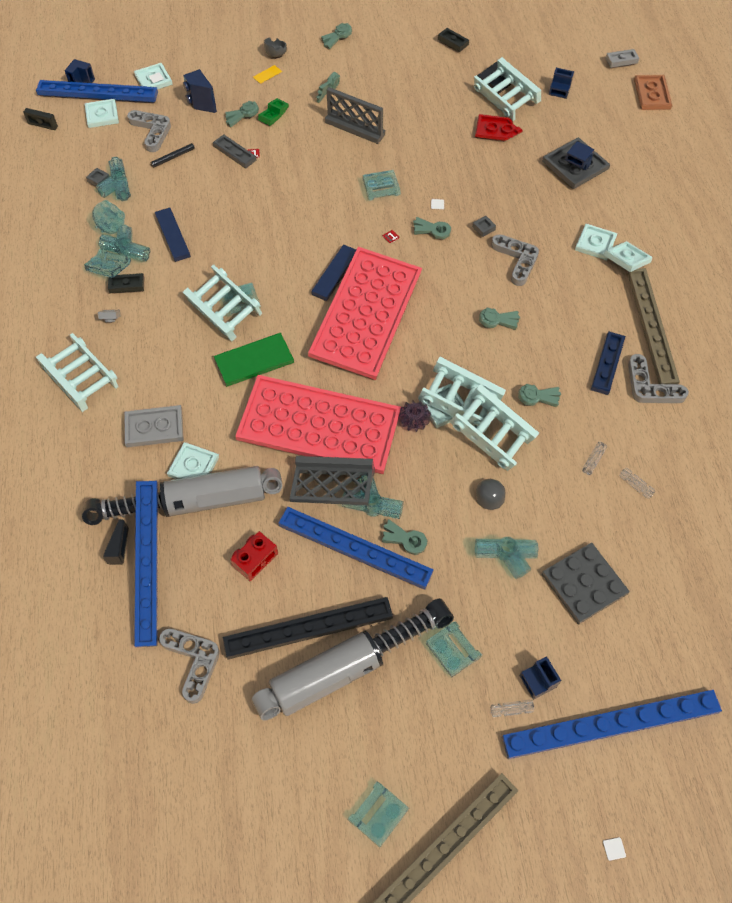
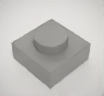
(109, 315)

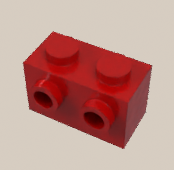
(254, 556)

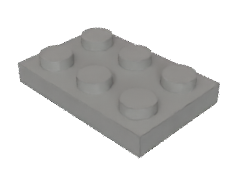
(153, 426)

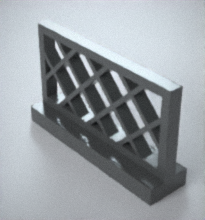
(351, 123)
(334, 468)

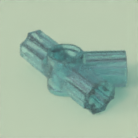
(116, 182)
(123, 244)
(384, 506)
(513, 559)

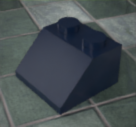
(199, 91)

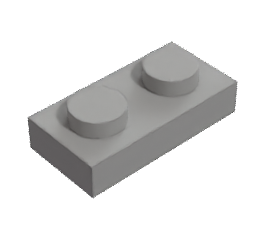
(622, 58)

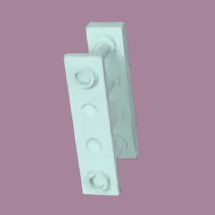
(513, 77)
(217, 317)
(459, 377)
(69, 387)
(504, 414)

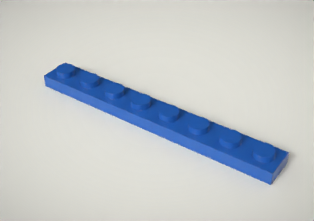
(97, 91)
(356, 548)
(146, 564)

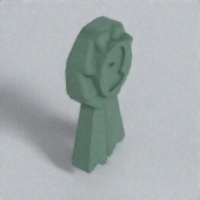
(341, 31)
(333, 81)
(247, 110)
(439, 230)
(491, 318)
(531, 395)
(413, 541)

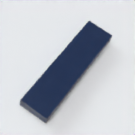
(172, 234)
(334, 273)
(608, 363)

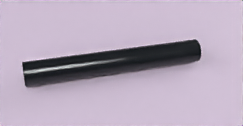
(172, 155)

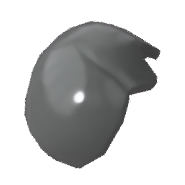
(275, 48)
(490, 494)

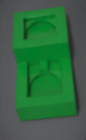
(275, 110)

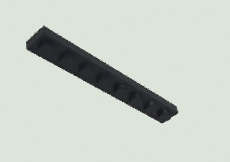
(307, 628)

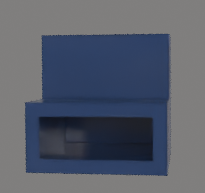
(79, 72)
(561, 83)
(580, 155)
(540, 678)

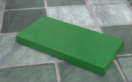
(253, 359)

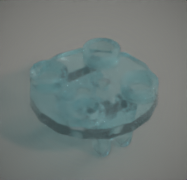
(104, 213)

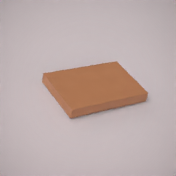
(653, 92)

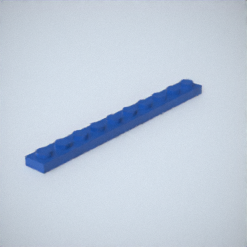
(611, 724)

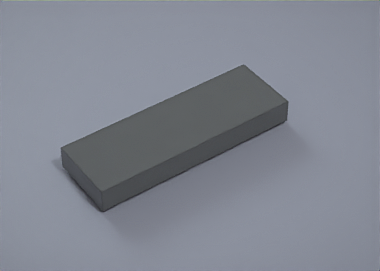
(234, 151)

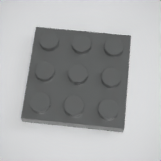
(571, 174)
(585, 583)

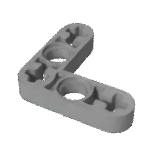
(159, 124)
(524, 257)
(645, 386)
(201, 660)

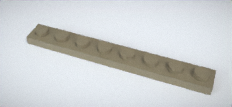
(653, 327)
(449, 843)

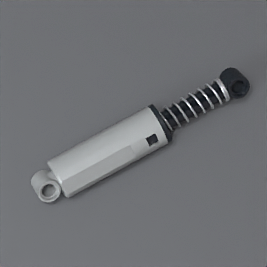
(194, 494)
(343, 664)

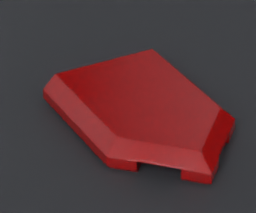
(496, 128)

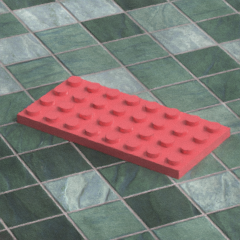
(365, 313)
(317, 422)

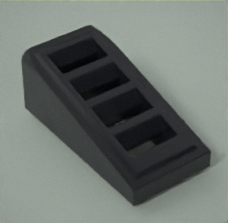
(116, 547)

